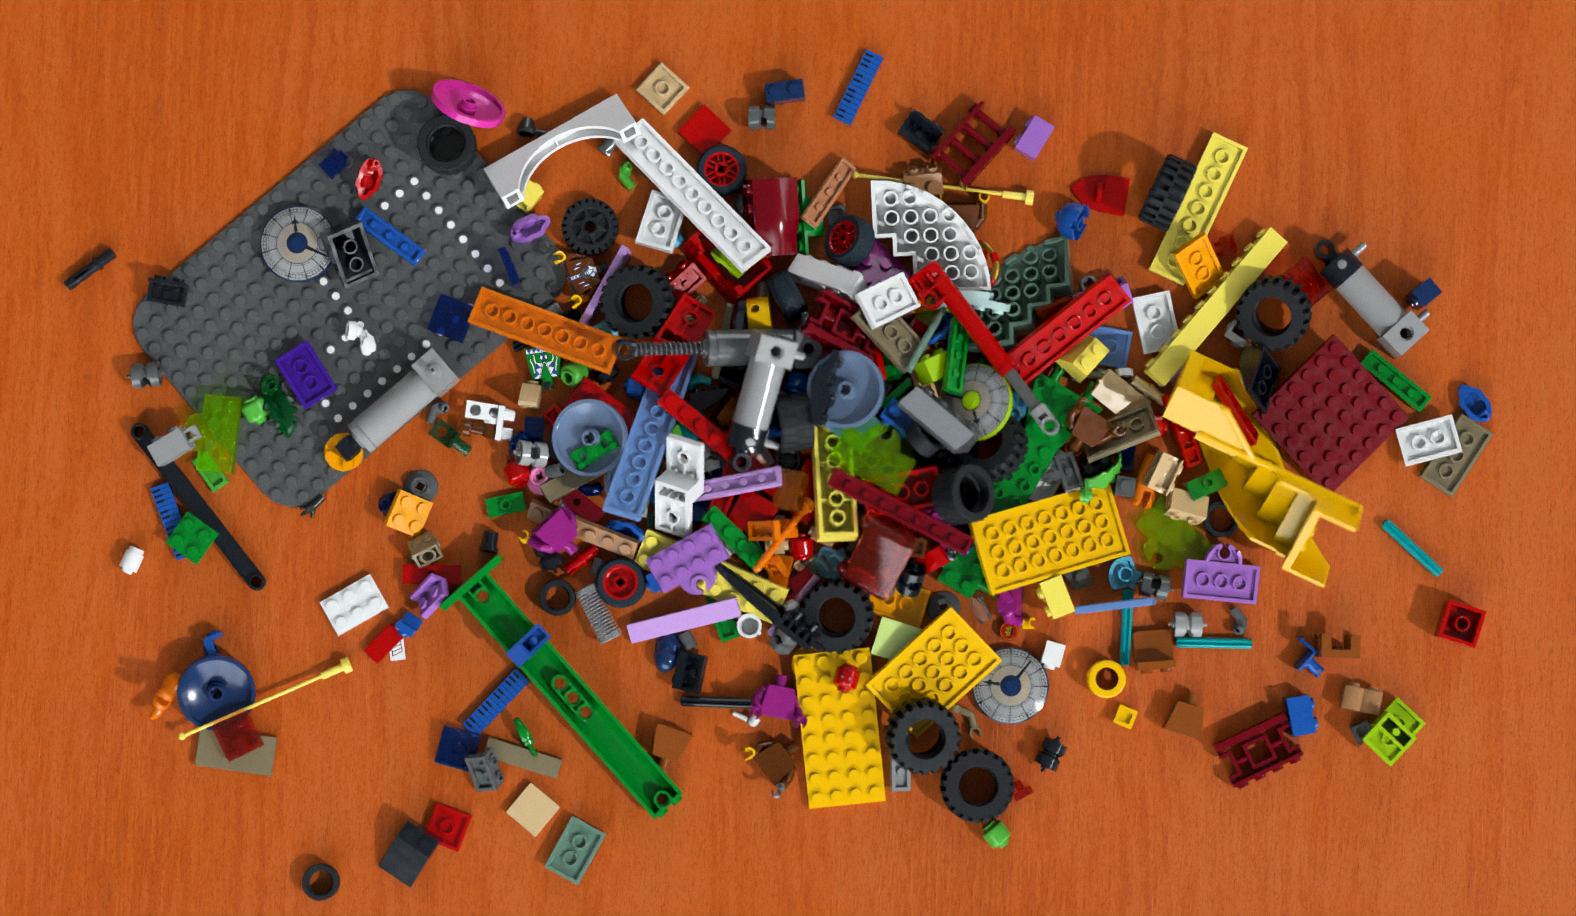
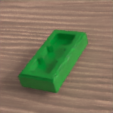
(1206, 484)
(505, 504)

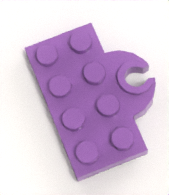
(688, 561)
(1221, 577)

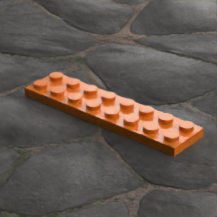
(544, 330)

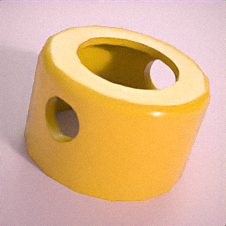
(759, 313)
(1091, 678)

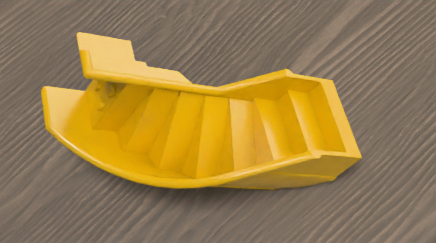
(1260, 494)

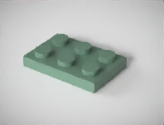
(575, 850)

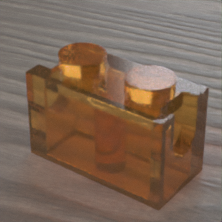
(792, 493)

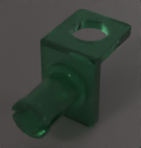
(451, 439)

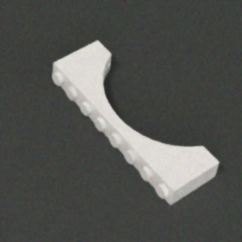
(604, 120)

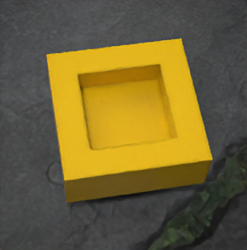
(1125, 716)

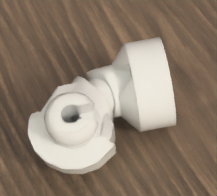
(367, 341)

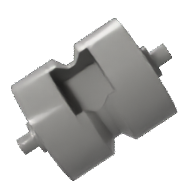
(534, 453)
(1189, 624)

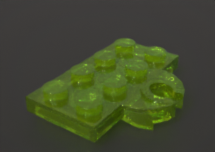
(219, 431)
(873, 457)
(1170, 538)

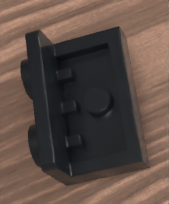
(920, 131)
(167, 292)
(689, 672)

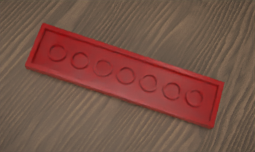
(1068, 327)

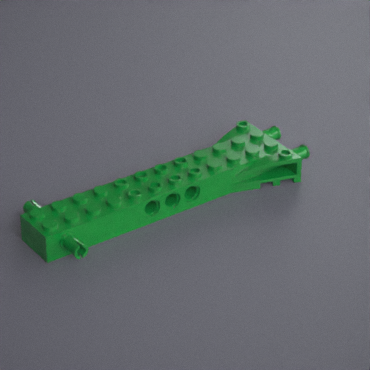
(965, 572)

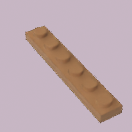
(590, 531)

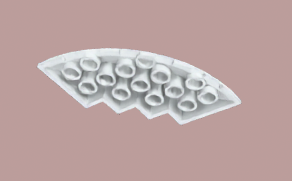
(928, 232)

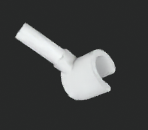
(752, 721)

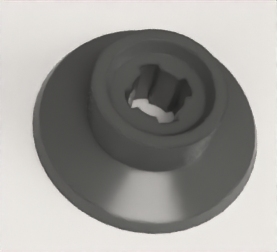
(425, 477)
(939, 598)

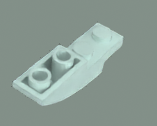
(981, 301)

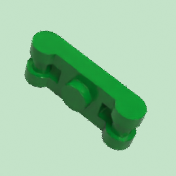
(594, 452)

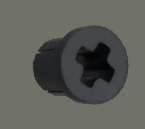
(489, 542)

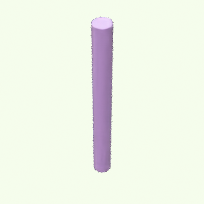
(800, 596)

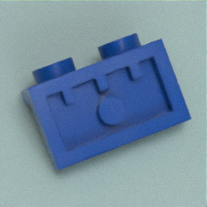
(896, 417)

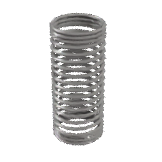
(598, 626)

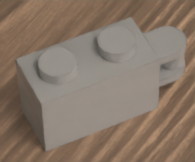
(173, 445)

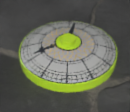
(984, 399)

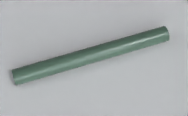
(924, 341)

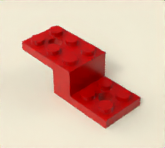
(674, 330)

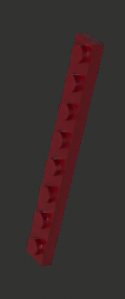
(900, 511)

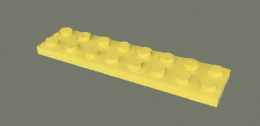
(1201, 203)
(656, 542)

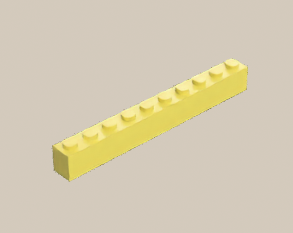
(1215, 306)

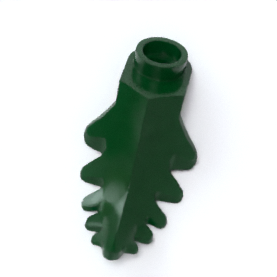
(278, 404)

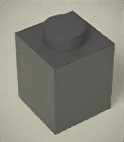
(1124, 486)

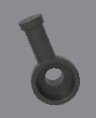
(527, 128)

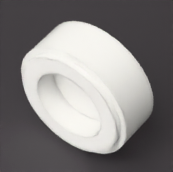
(1124, 373)

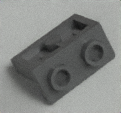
(485, 770)

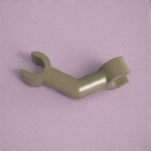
(970, 716)

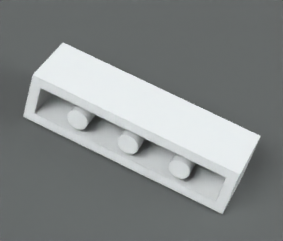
(823, 275)

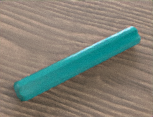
(1412, 548)
(1126, 628)
(1199, 642)

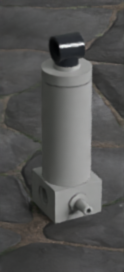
(398, 405)

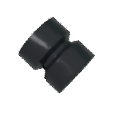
(788, 460)

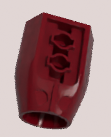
(773, 212)

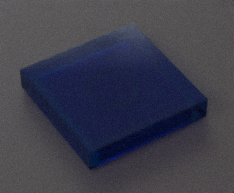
(510, 267)
(450, 318)
(455, 746)

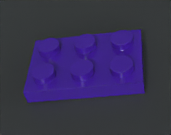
(306, 374)

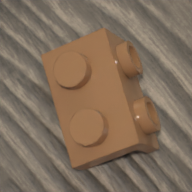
(925, 178)

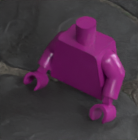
(777, 702)

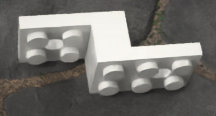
(679, 485)

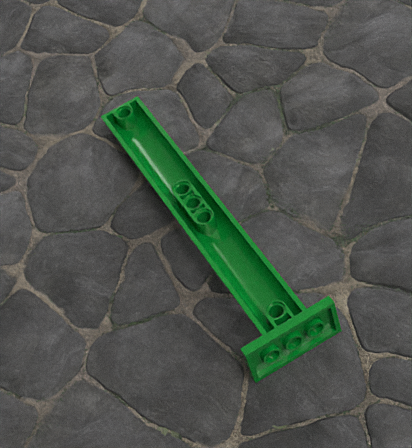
(601, 728)

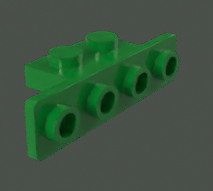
(804, 229)

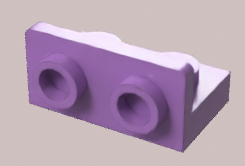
(430, 594)

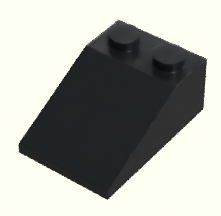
(349, 252)
(1259, 374)
(410, 852)

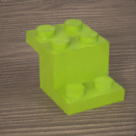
(1393, 731)

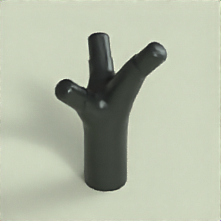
(311, 507)

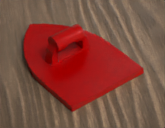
(1103, 193)

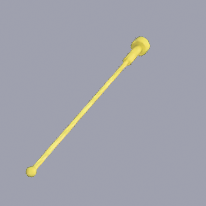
(1027, 197)
(344, 666)

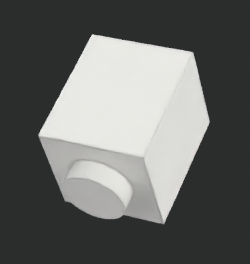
(1052, 654)

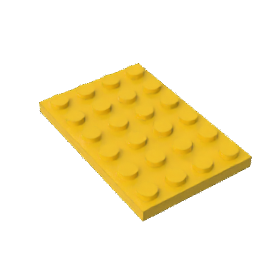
(935, 665)

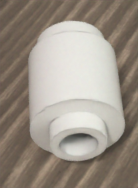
(131, 560)

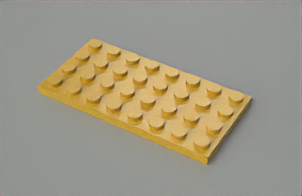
(1048, 539)
(840, 731)

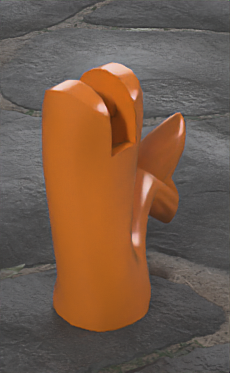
(1140, 489)
(165, 694)

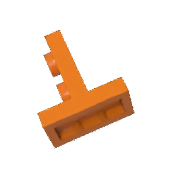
(769, 530)
(779, 568)

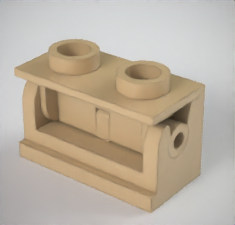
(1163, 472)
(1181, 506)

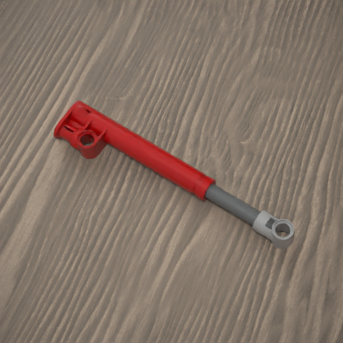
(938, 284)

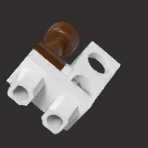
(493, 420)

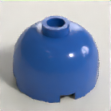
(1071, 220)

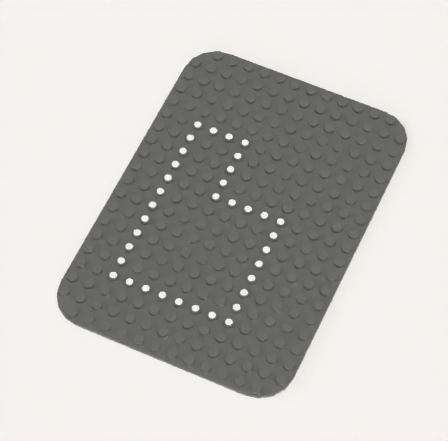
(248, 317)

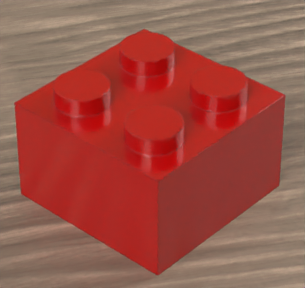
(1460, 623)

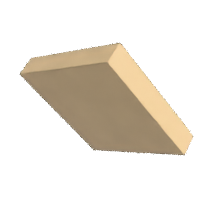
(662, 88)
(533, 809)

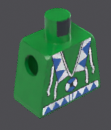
(543, 366)

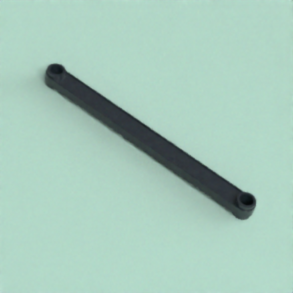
(203, 511)

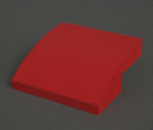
(751, 507)

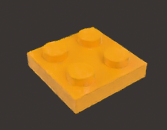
(408, 513)

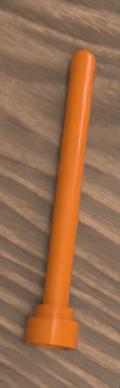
(808, 506)

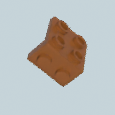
(1153, 651)

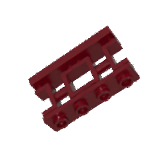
(832, 338)
(1251, 735)

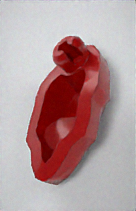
(368, 178)

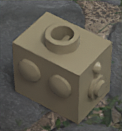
(425, 549)

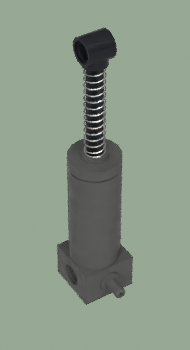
(724, 347)

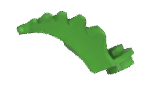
(1101, 480)

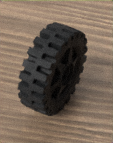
(605, 226)

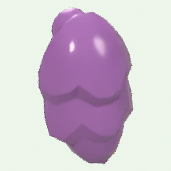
(529, 228)

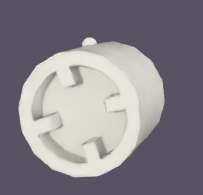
(749, 625)

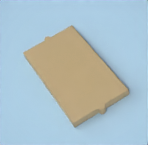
(1117, 394)

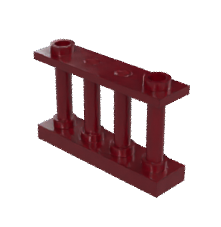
(980, 163)

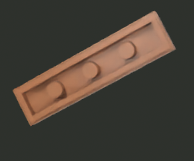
(828, 192)

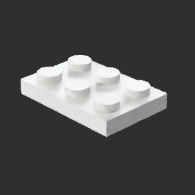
(660, 223)
(887, 300)
(1154, 320)
(1428, 440)
(354, 604)

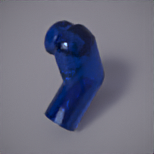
(514, 440)
(591, 490)

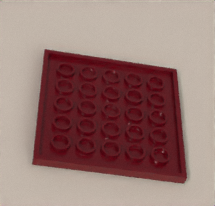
(1330, 415)

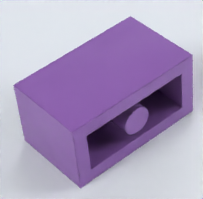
(1033, 138)

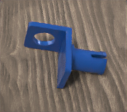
(1307, 659)

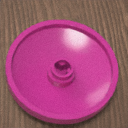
(468, 103)

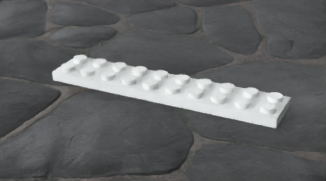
(694, 197)

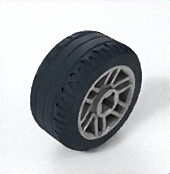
(786, 295)

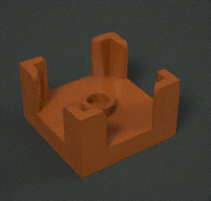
(1350, 649)

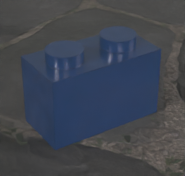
(784, 92)
(1423, 294)

